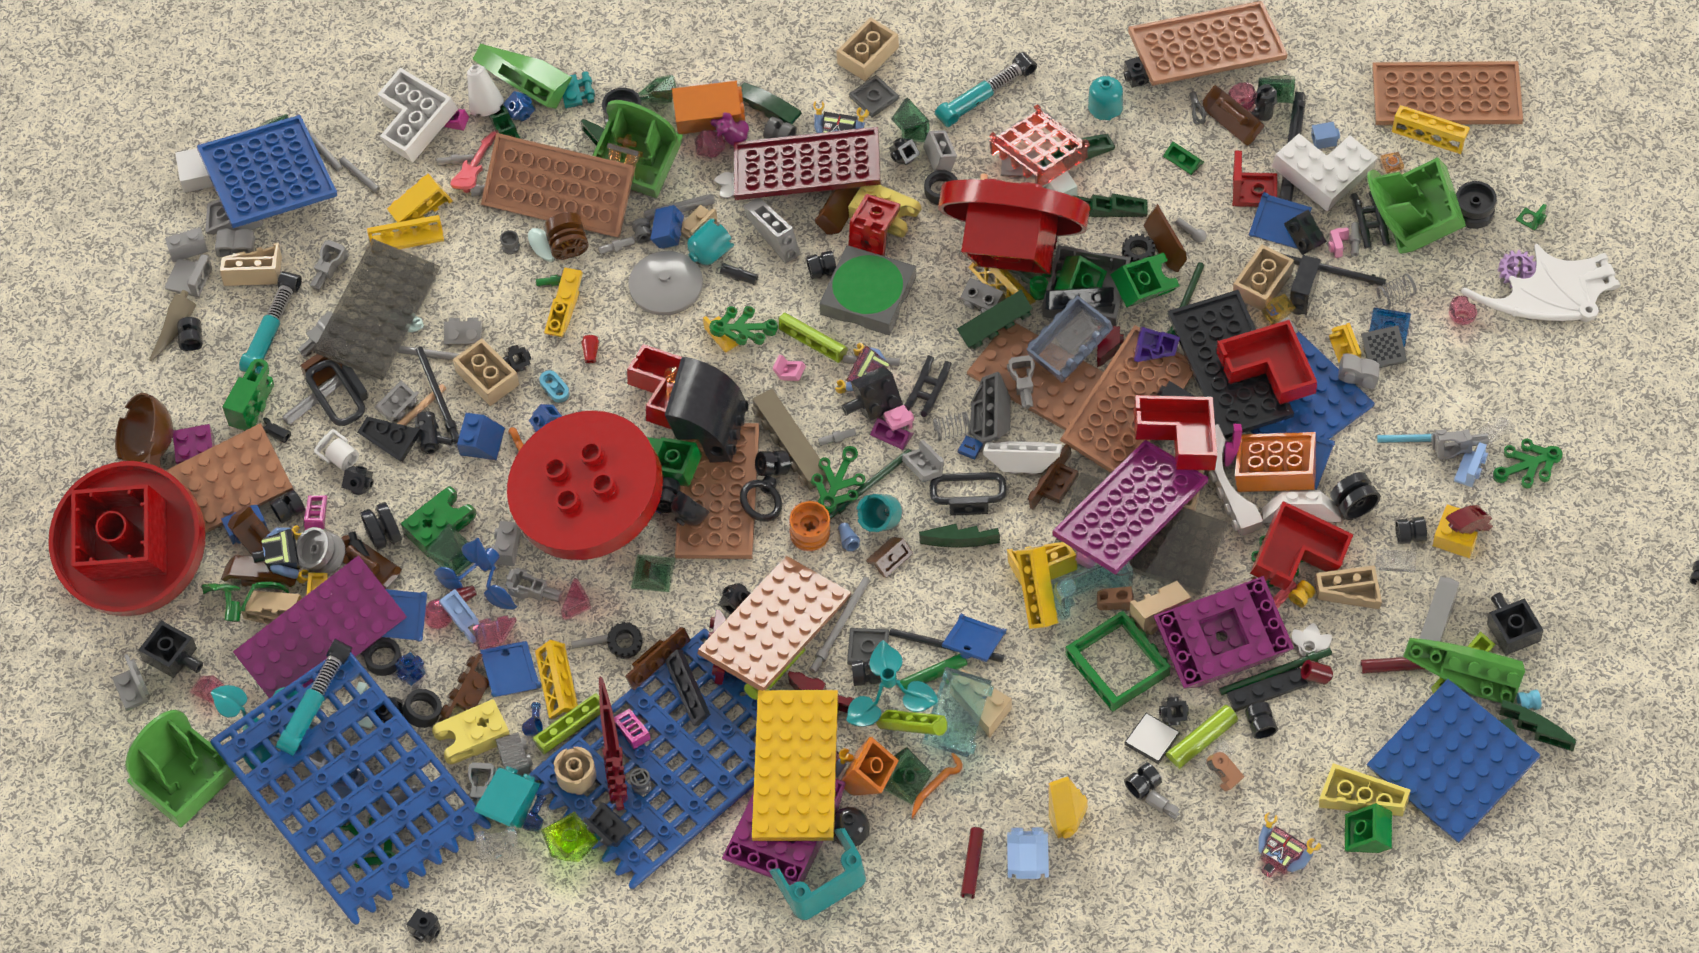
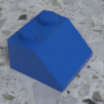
(480, 437)

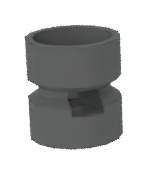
(776, 128)

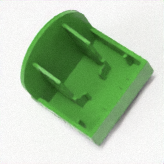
(653, 137)
(1417, 204)
(175, 767)

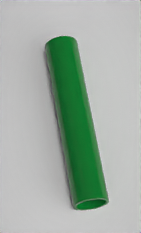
(935, 671)

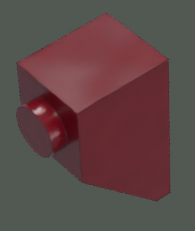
(1109, 346)

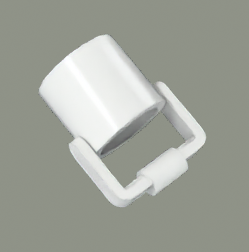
(338, 452)

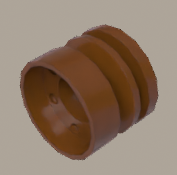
(566, 235)

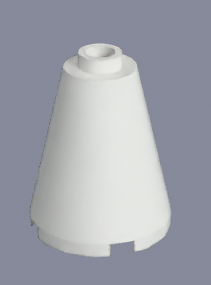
(482, 92)

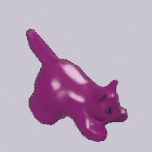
(731, 130)

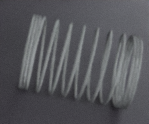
(1404, 283)
(965, 420)

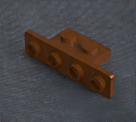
(1056, 480)
(655, 657)
(468, 691)

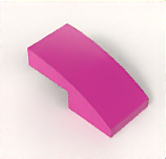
(1231, 448)

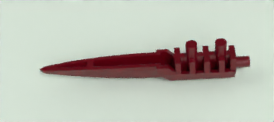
(612, 752)

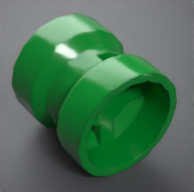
(1038, 287)

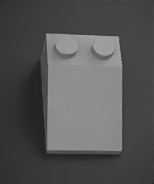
(217, 219)

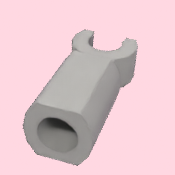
(1162, 804)

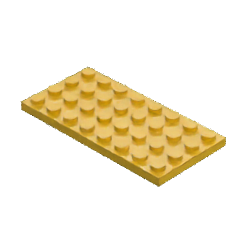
(795, 765)

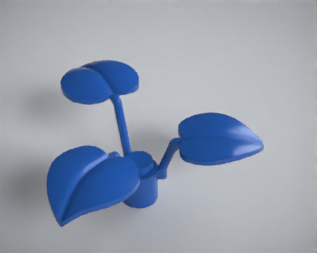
(485, 560)

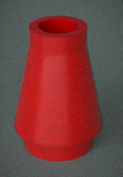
(590, 348)

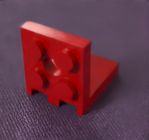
(1246, 182)
(872, 226)

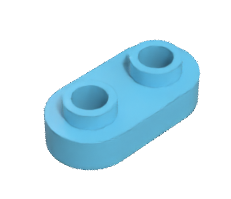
(554, 387)

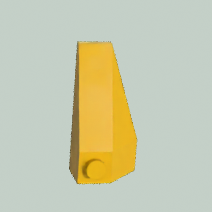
(1066, 807)

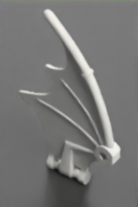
(1557, 289)

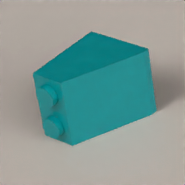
(508, 797)

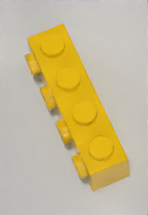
(1037, 587)

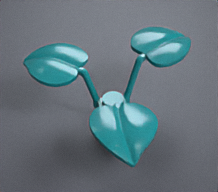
(885, 663)
(229, 702)

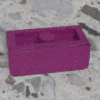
(897, 438)

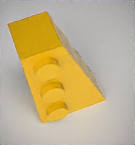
(419, 200)
(1060, 560)

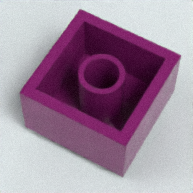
(192, 441)

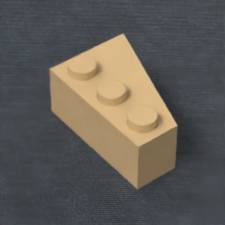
(252, 268)
(1167, 599)
(267, 606)
(994, 711)

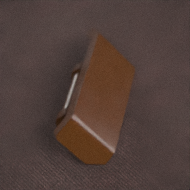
(1232, 115)
(836, 210)
(1165, 239)
(248, 529)
(380, 566)
(250, 573)

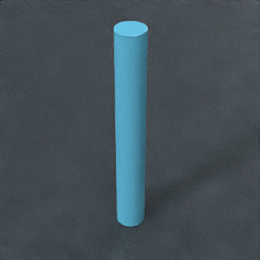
(1404, 438)

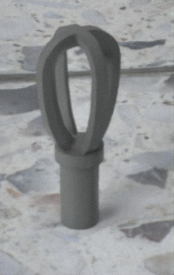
(1196, 104)

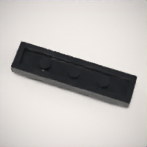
(1093, 296)
(687, 687)
(1266, 689)

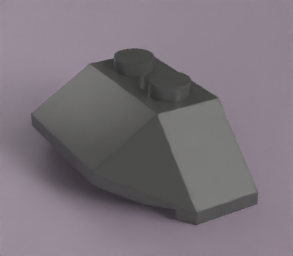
(990, 409)

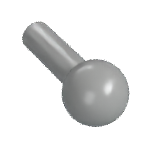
(1198, 235)

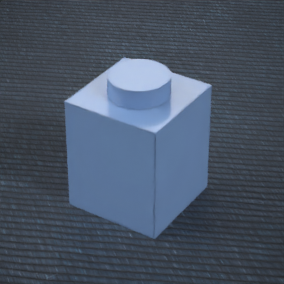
(1325, 135)

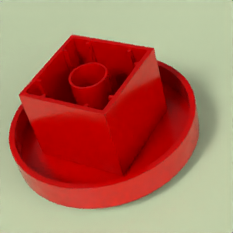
(1012, 222)
(584, 485)
(127, 538)

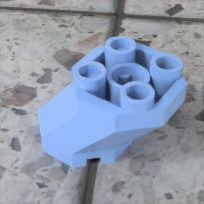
(1027, 853)

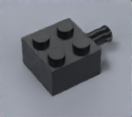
(874, 394)
(1513, 624)
(169, 650)

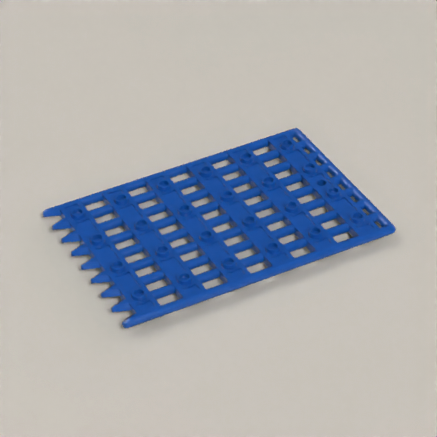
(666, 780)
(361, 798)

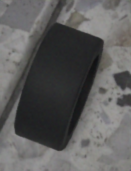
(940, 175)
(387, 669)
(428, 697)

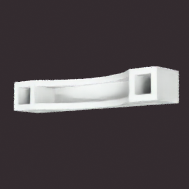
(1243, 513)

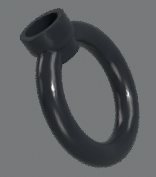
(768, 486)

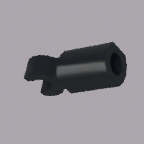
(276, 431)

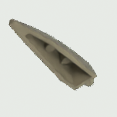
(179, 308)

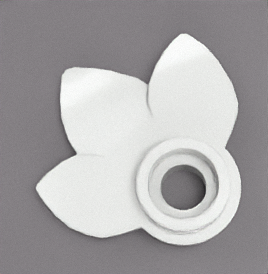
(727, 181)
(1310, 638)

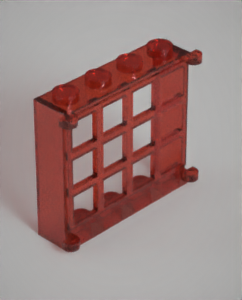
(1005, 143)

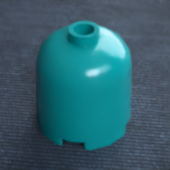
(1105, 98)
(709, 243)
(874, 512)

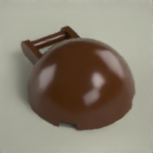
(144, 431)

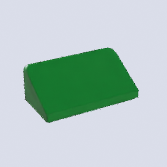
(1182, 158)

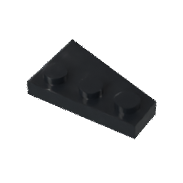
(389, 436)

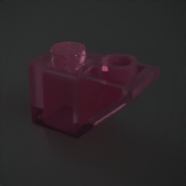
(493, 633)

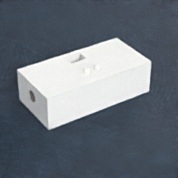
(192, 171)

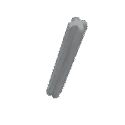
(685, 205)
(311, 400)

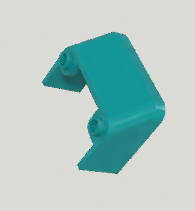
(807, 903)

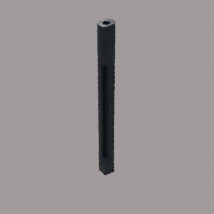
(1295, 128)

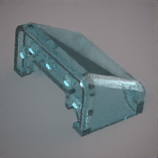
(1085, 581)
(961, 702)

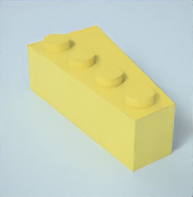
(1354, 790)

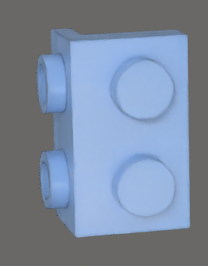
(1470, 466)

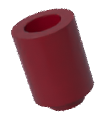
(1316, 672)

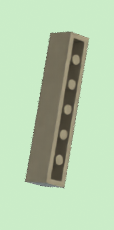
(788, 436)

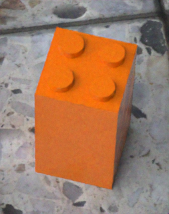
(701, 103)

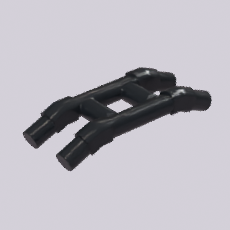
(1365, 226)
(924, 378)

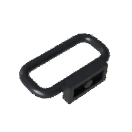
(351, 383)
(972, 504)

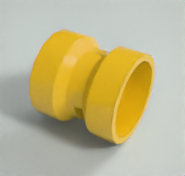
(1302, 593)

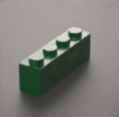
(995, 319)

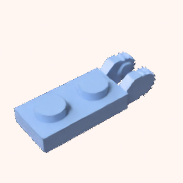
(460, 613)

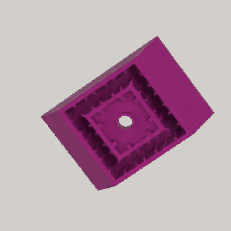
(1241, 613)
(791, 857)

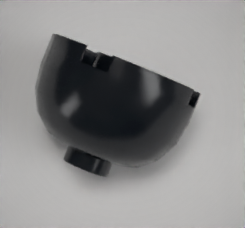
(687, 510)
(854, 822)

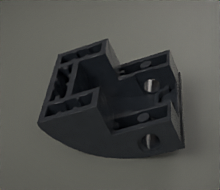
(706, 408)

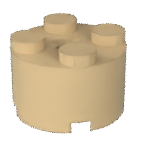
(575, 770)

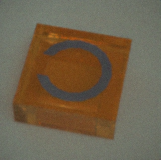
(1392, 162)

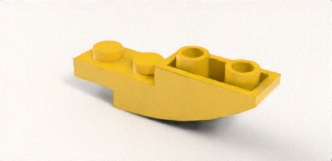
(564, 303)

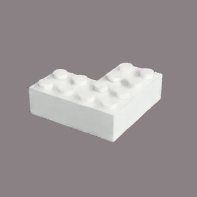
(420, 112)
(1324, 176)

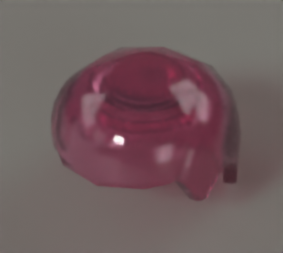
(1243, 93)
(1461, 305)
(435, 615)

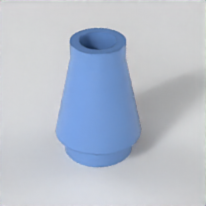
(849, 539)

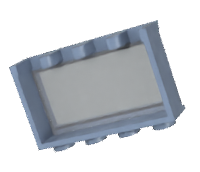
(1069, 338)

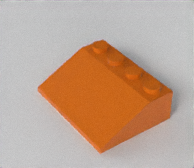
(1276, 462)

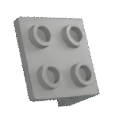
(189, 276)
(131, 686)

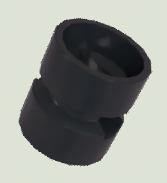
(821, 264)
(189, 334)
(772, 463)
(669, 489)
(287, 506)
(1411, 530)
(859, 675)
(1261, 720)
(1145, 779)

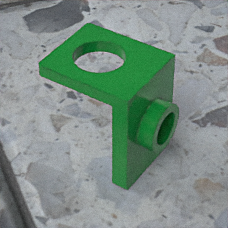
(1539, 217)

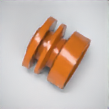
(805, 517)

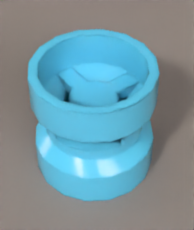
(1530, 699)

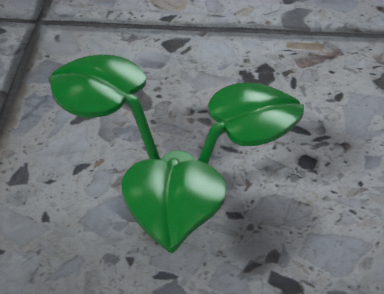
(233, 608)

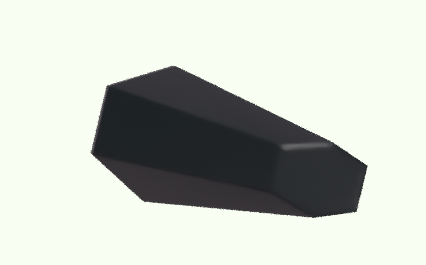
(357, 543)

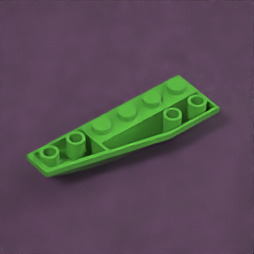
(525, 73)
(1469, 668)

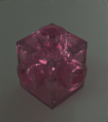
(709, 144)

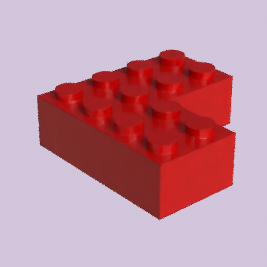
(1273, 352)
(647, 373)
(1180, 419)
(1297, 537)

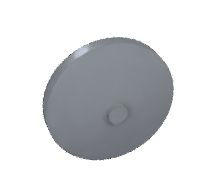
(665, 283)

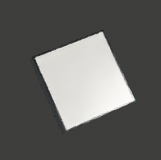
(1152, 738)

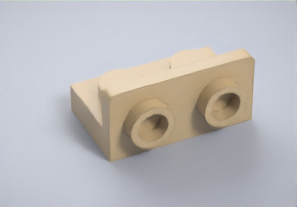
(696, 220)

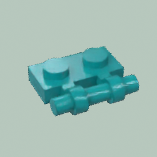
(573, 96)

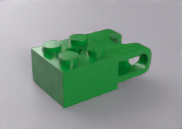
(1143, 280)
(248, 396)
(677, 458)
(433, 516)

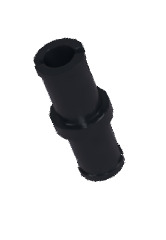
(739, 273)

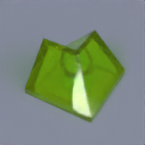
(569, 838)

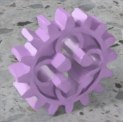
(1511, 261)

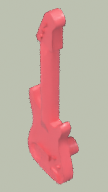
(467, 177)

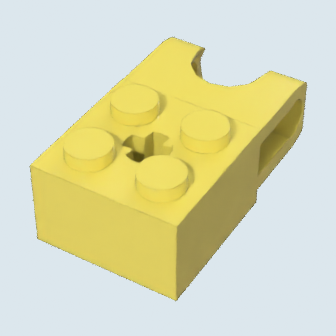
(908, 206)
(472, 731)

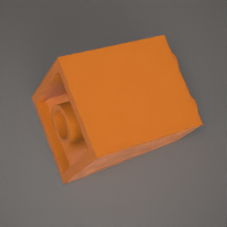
(869, 769)

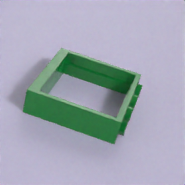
(1114, 702)

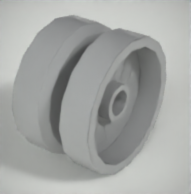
(320, 550)

